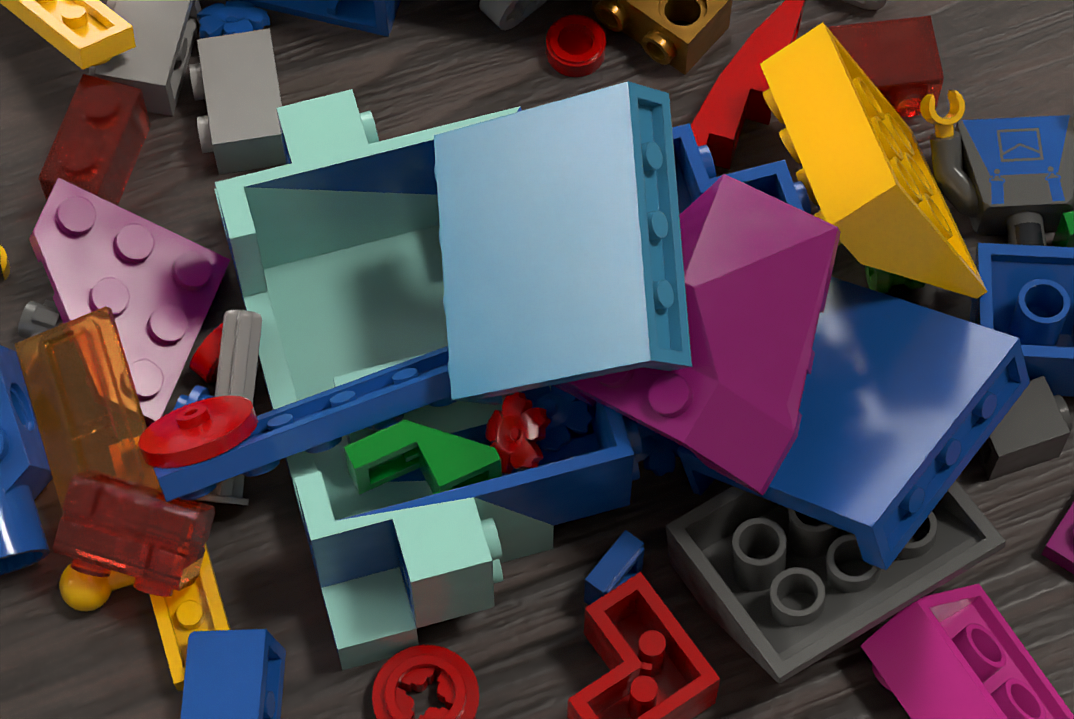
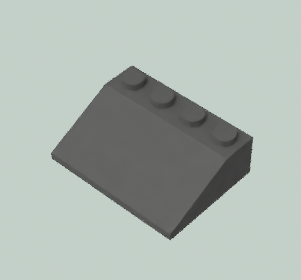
(800, 585)

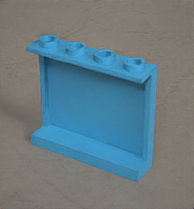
(561, 244)

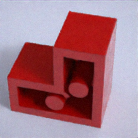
(649, 657)

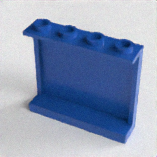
(887, 416)

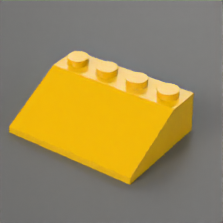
(864, 165)

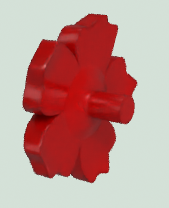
(516, 432)

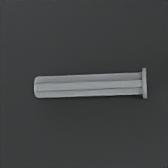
(237, 378)

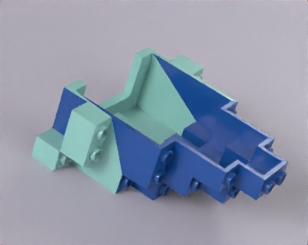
(351, 282)

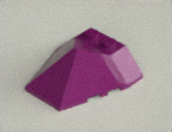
(753, 309)

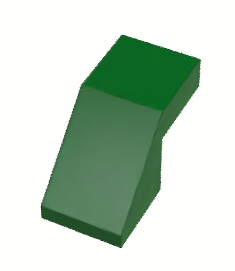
(406, 446)

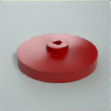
(198, 431)

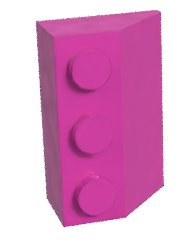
(960, 661)

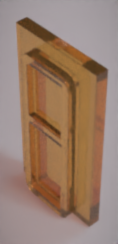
(85, 401)

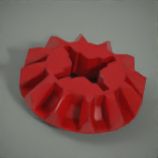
(416, 669)

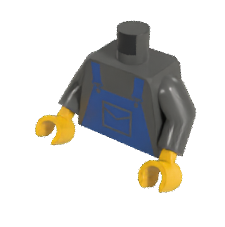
(1004, 171)

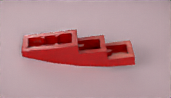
(741, 85)

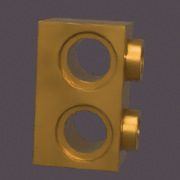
(652, 26)

